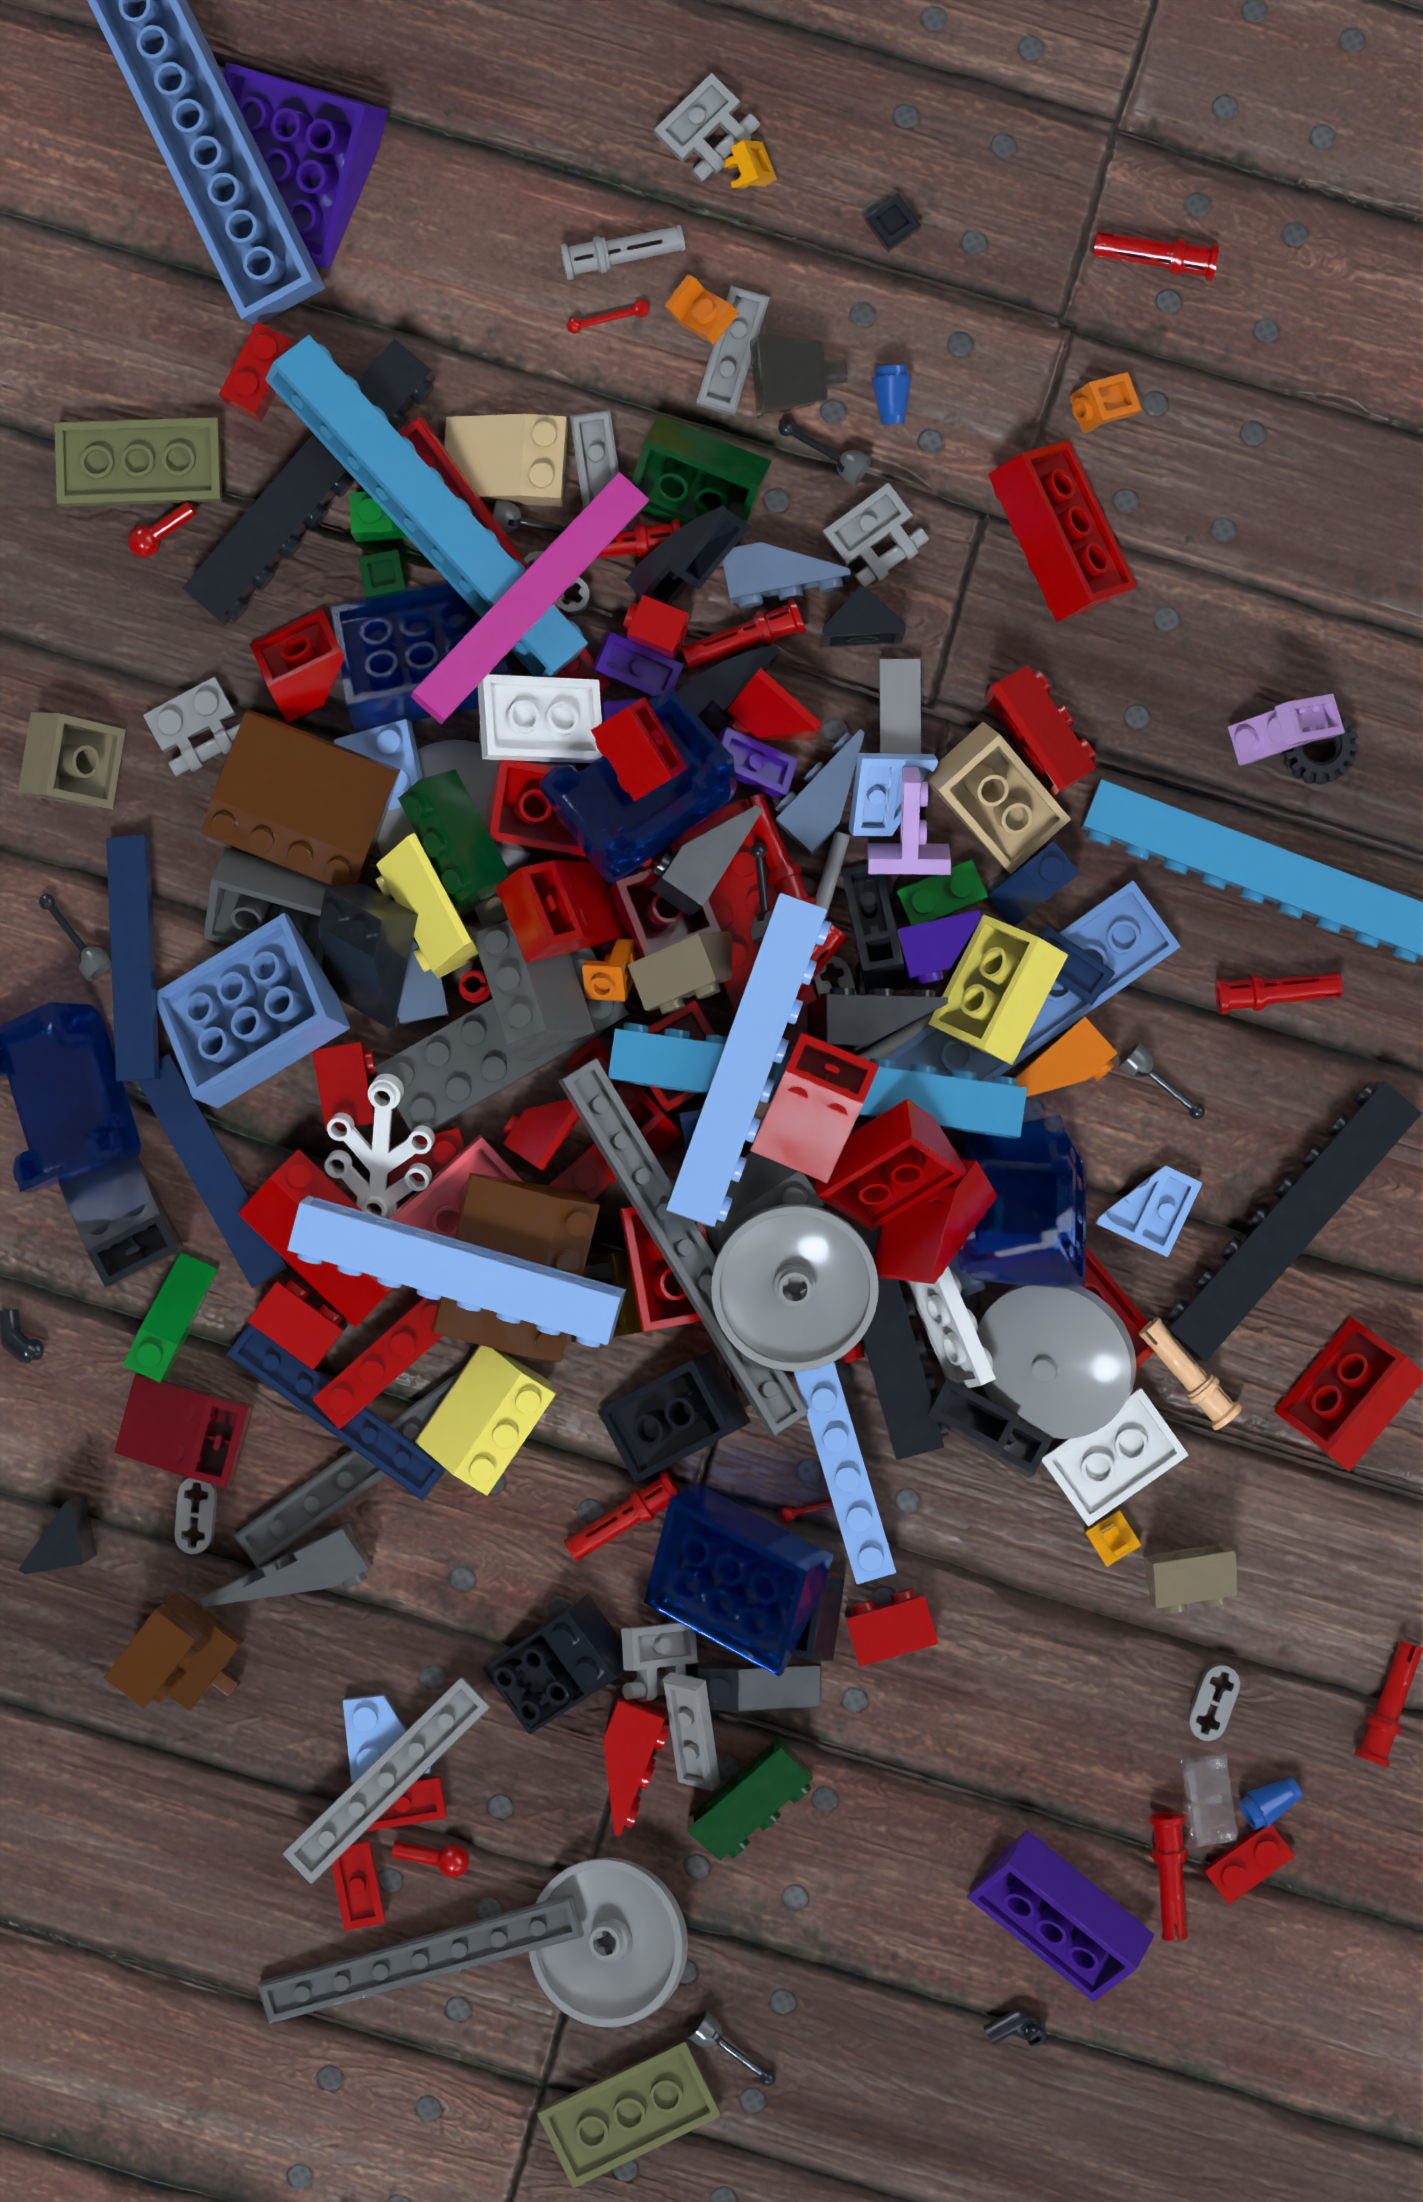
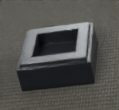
(892, 222)

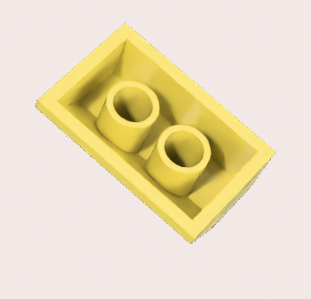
(439, 927)
(998, 989)
(485, 1417)

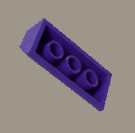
(1061, 1916)

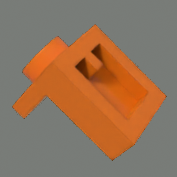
(700, 310)
(1104, 401)
(611, 977)

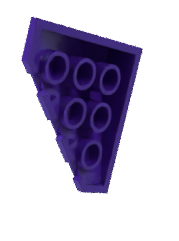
(314, 148)

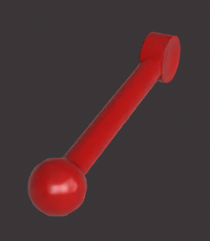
(639, 309)
(788, 1514)

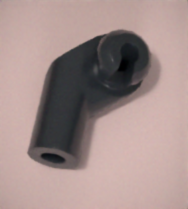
(16, 1342)
(1017, 2024)

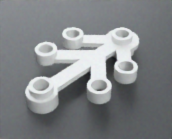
(378, 1157)

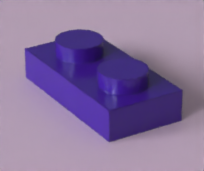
(636, 666)
(759, 763)

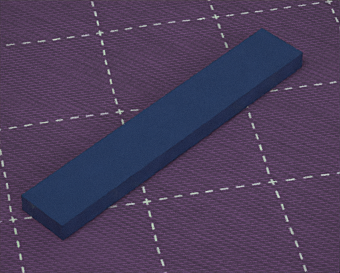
(132, 958)
(210, 1170)
(364, 1433)

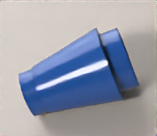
(891, 392)
(1269, 1802)

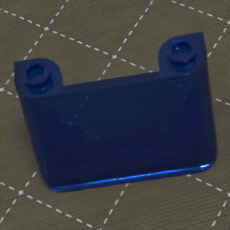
(626, 833)
(66, 1095)
(1039, 1217)

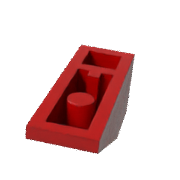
(650, 1120)

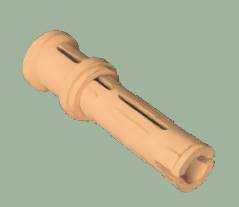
(1201, 1387)

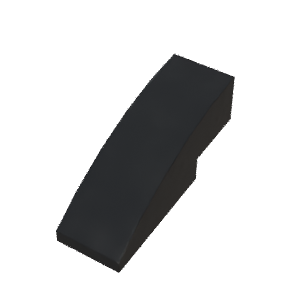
(688, 556)
(725, 681)
(989, 1428)

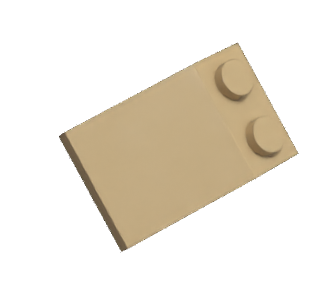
(511, 456)
(997, 797)

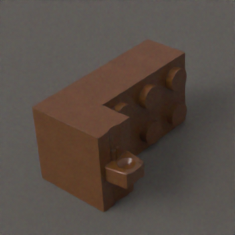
(177, 1655)

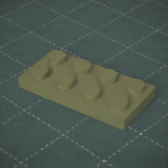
(138, 462)
(629, 2113)

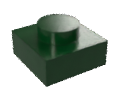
(382, 574)

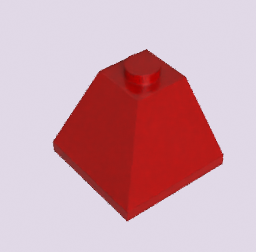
(300, 664)
(771, 713)
(541, 1132)

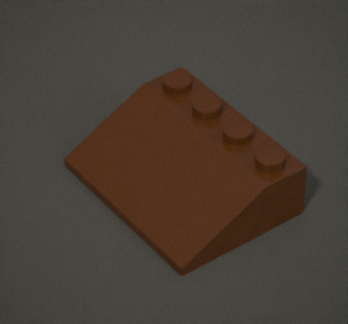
(300, 801)
(526, 1222)

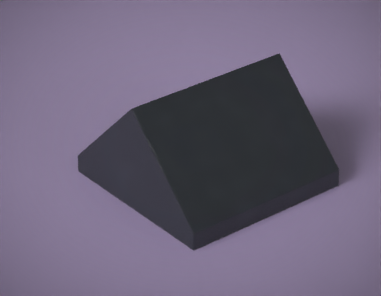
(863, 622)
(65, 1541)

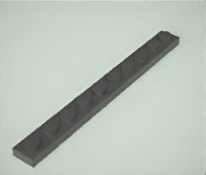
(674, 1235)

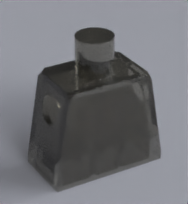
(791, 373)

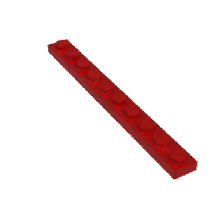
(413, 1332)

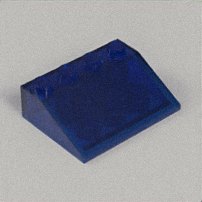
(394, 646)
(736, 1577)

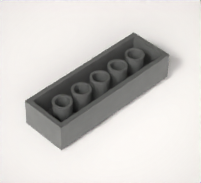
(473, 1062)

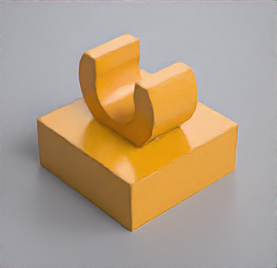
(752, 164)
(1112, 1538)

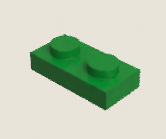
(942, 894)

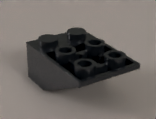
(859, 1020)
(121, 1221)
(558, 1664)

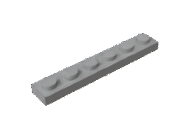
(386, 1780)

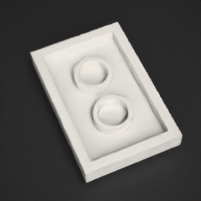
(539, 718)
(952, 1330)
(1116, 1460)

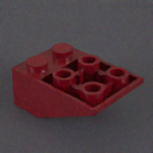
(184, 1430)

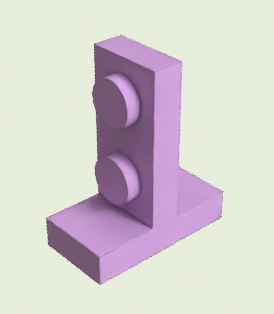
(1286, 728)
(912, 852)

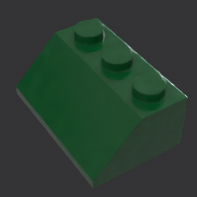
(695, 473)
(454, 839)
(750, 1800)

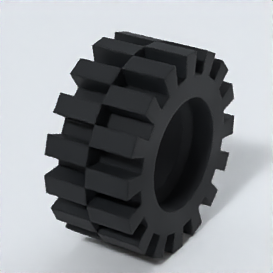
(1329, 770)

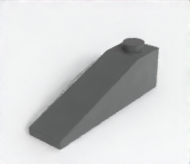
(313, 1566)

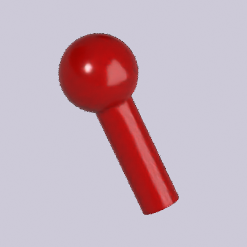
(145, 539)
(451, 1860)

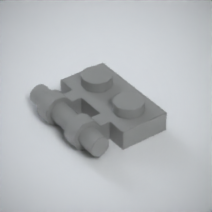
(697, 118)
(869, 524)
(188, 716)
(655, 1647)

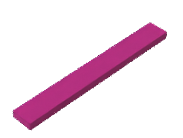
(529, 598)

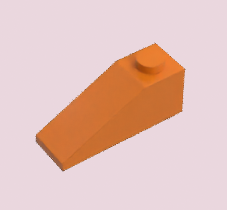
(1069, 1060)

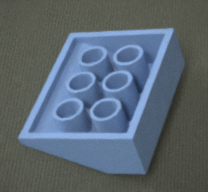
(249, 1012)

